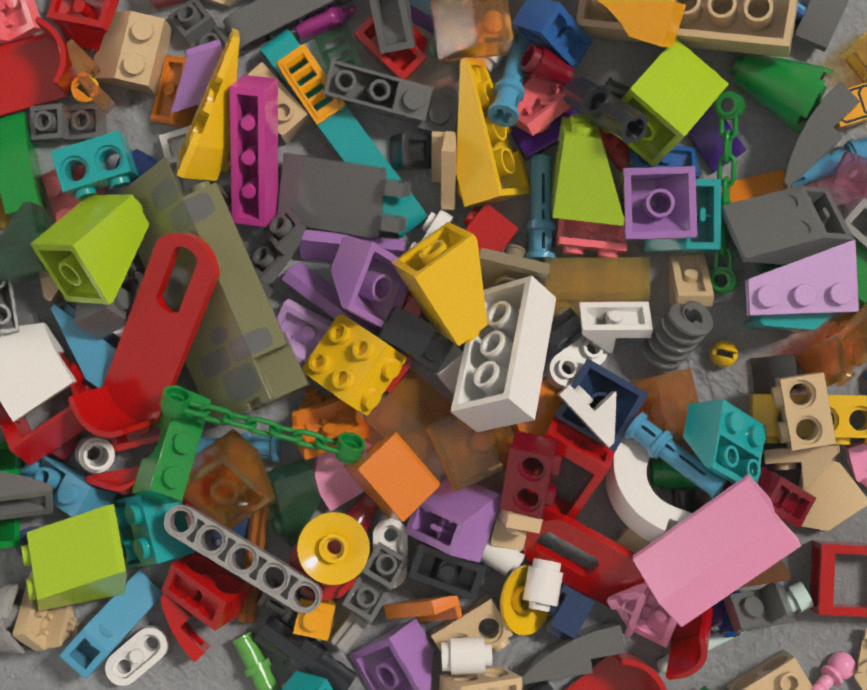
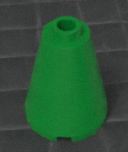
(782, 86)

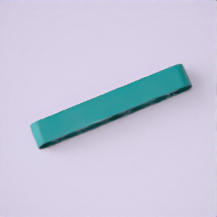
(346, 134)

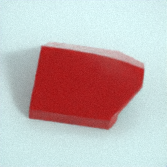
(116, 480)

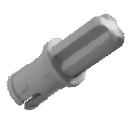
(349, 632)

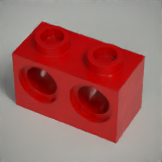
(205, 590)

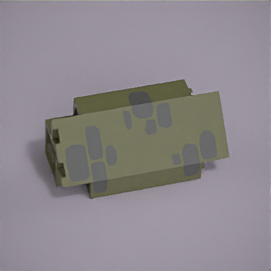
(239, 349)

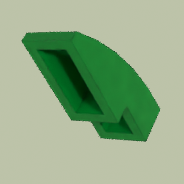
(18, 165)

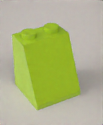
(673, 98)
(582, 175)
(93, 247)
(76, 560)

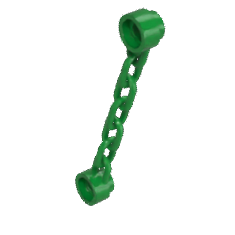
(726, 183)
(176, 401)

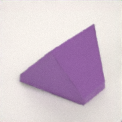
(197, 74)

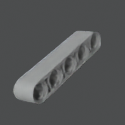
(226, 553)

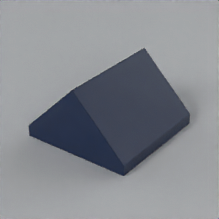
(598, 384)

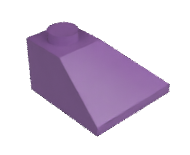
(659, 202)
(367, 280)
(396, 659)

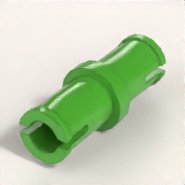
(256, 665)

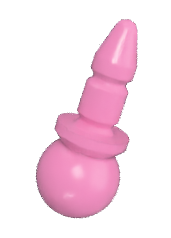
(838, 668)

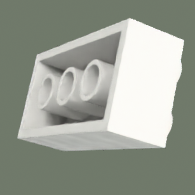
(507, 359)

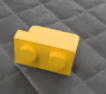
(354, 364)

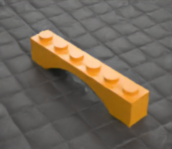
(648, 19)

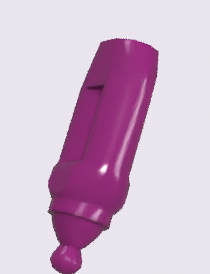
(323, 22)

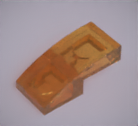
(86, 70)

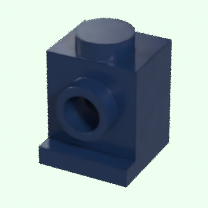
(570, 613)

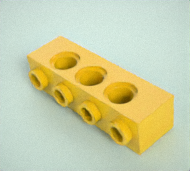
(841, 407)

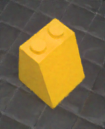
(447, 282)

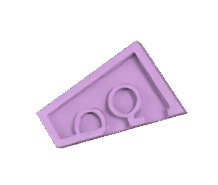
(808, 286)

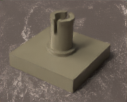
(509, 266)

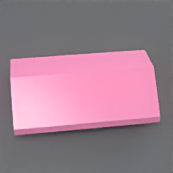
(715, 551)

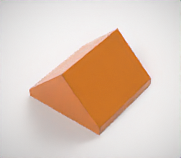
(393, 477)

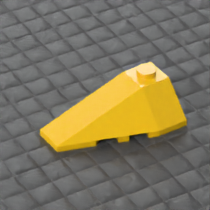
(207, 142)
(485, 159)

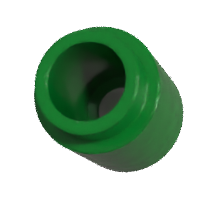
(666, 477)

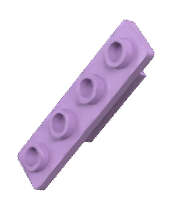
(302, 328)

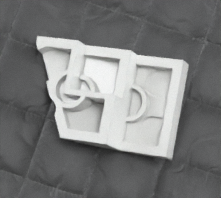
(31, 369)

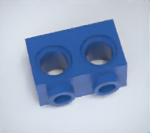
(553, 26)

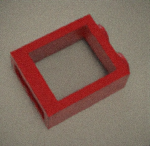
(38, 443)
(583, 452)
(823, 575)

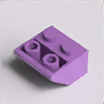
(456, 520)

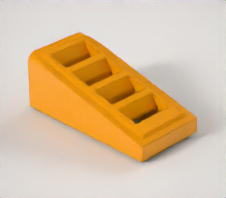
(293, 59)

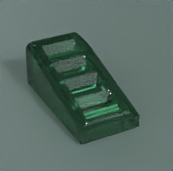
(348, 44)

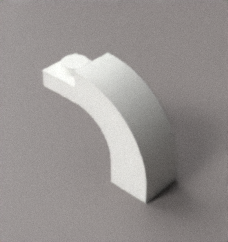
(633, 496)

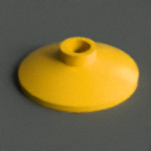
(328, 566)
(514, 609)

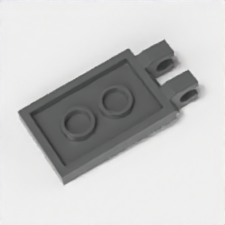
(340, 195)

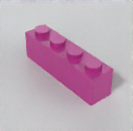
(254, 150)

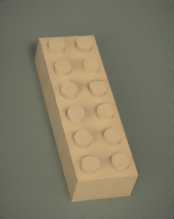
(721, 25)

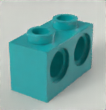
(94, 154)

